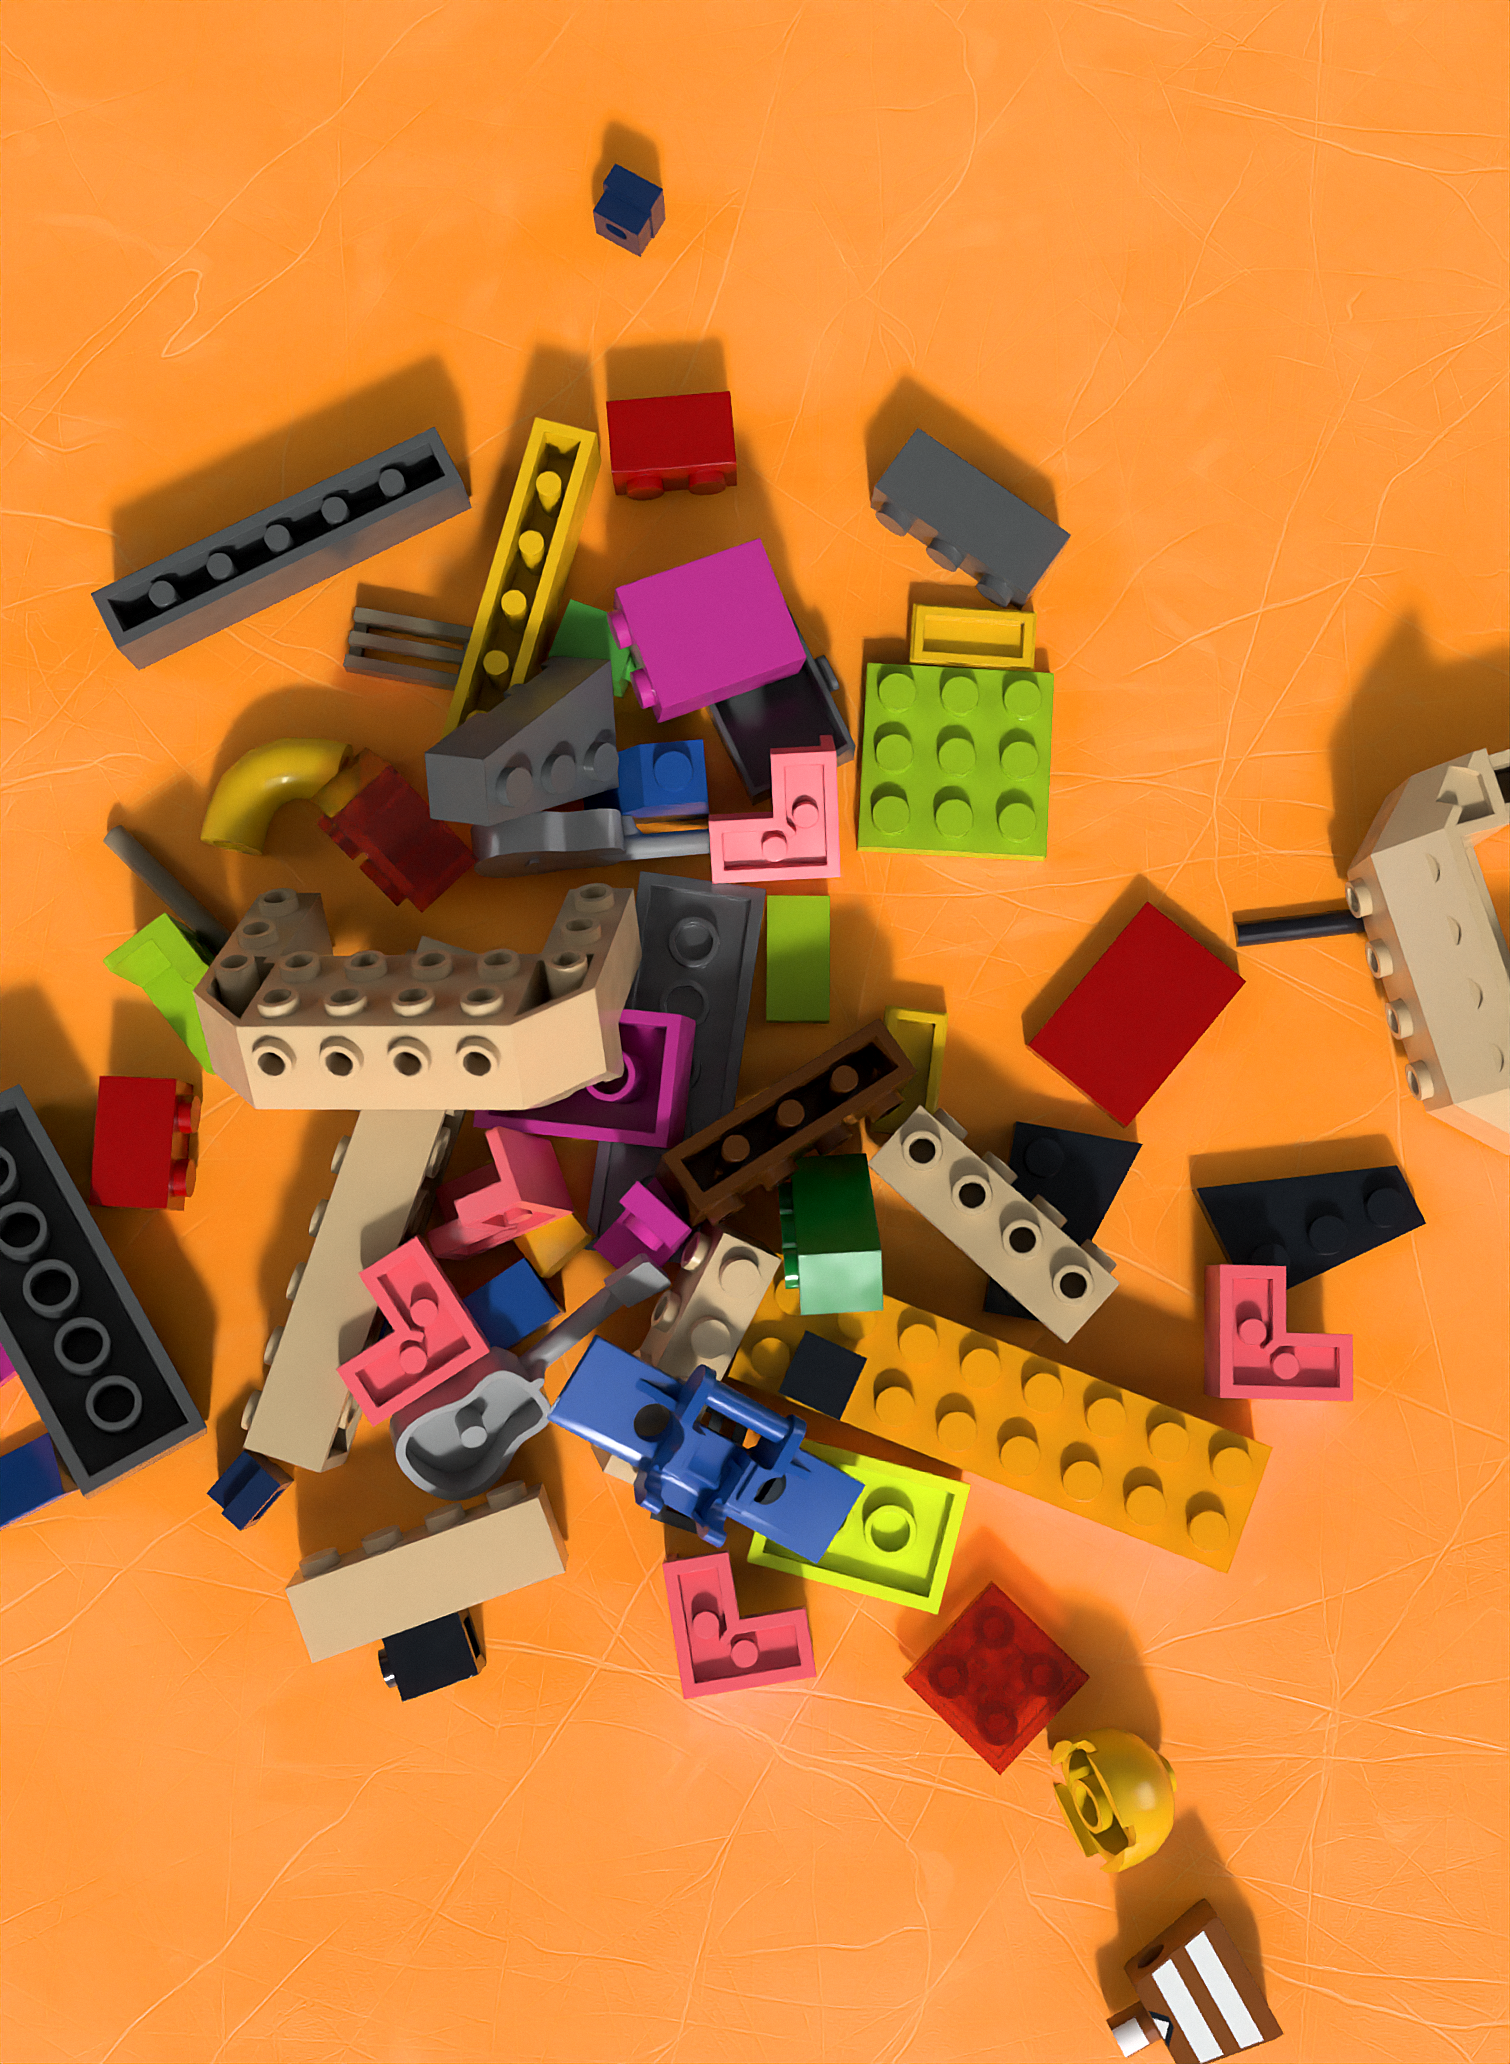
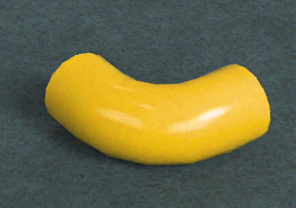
(263, 783)

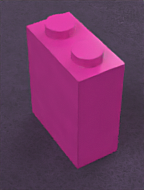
(706, 631)

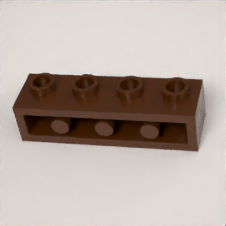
(785, 1123)

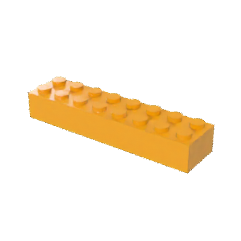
(1025, 1422)

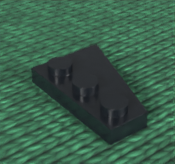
(1073, 1174)
(1309, 1219)

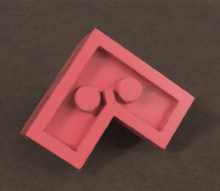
(799, 833)
(502, 1198)
(430, 1335)
(1249, 1345)
(719, 1647)

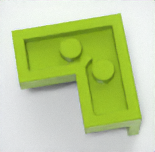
(168, 965)

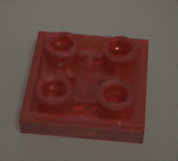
(995, 1677)

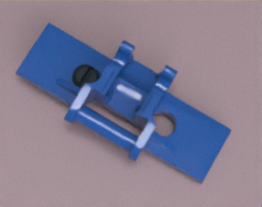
(698, 1470)

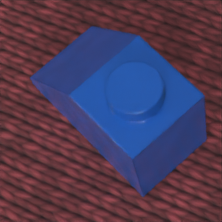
(658, 783)

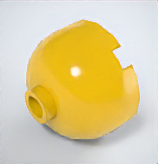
(1115, 1795)

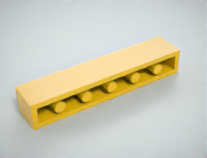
(528, 568)

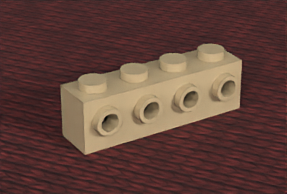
(994, 1224)
(700, 1318)
(426, 1570)

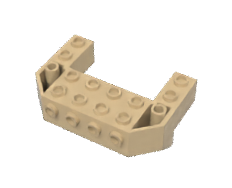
(1441, 939)
(422, 1028)

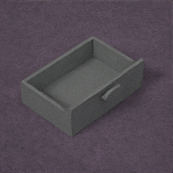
(780, 716)

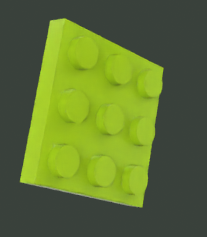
(956, 762)

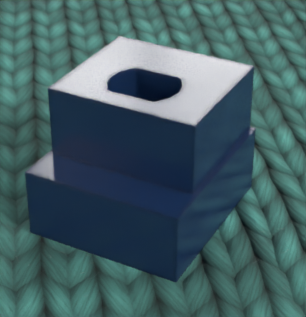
(629, 210)
(249, 1488)

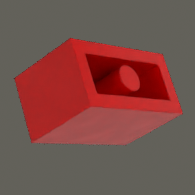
(672, 445)
(143, 1143)

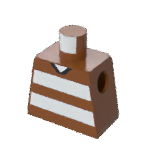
(1193, 1994)

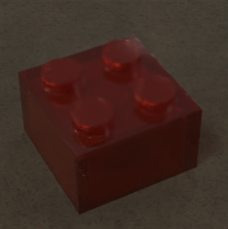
(380, 815)

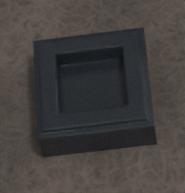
(822, 1375)

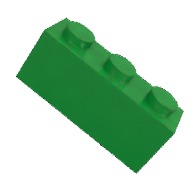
(831, 1235)

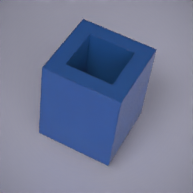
(513, 1305)

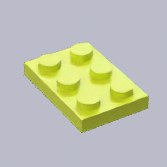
(893, 1539)

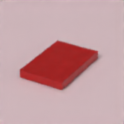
(1135, 1015)

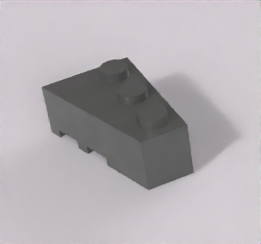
(532, 750)

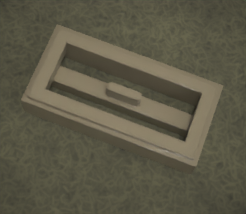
(361, 639)

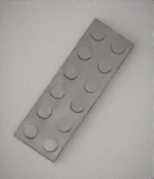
(694, 963)

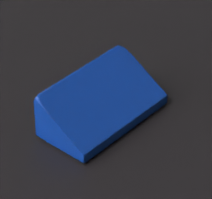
(32, 1480)

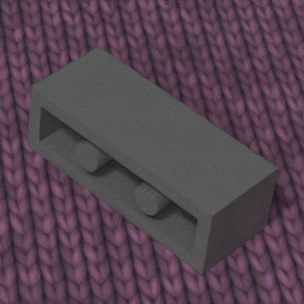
(967, 521)

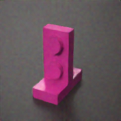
(646, 1227)

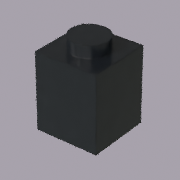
(432, 1655)

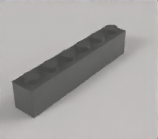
(282, 550)

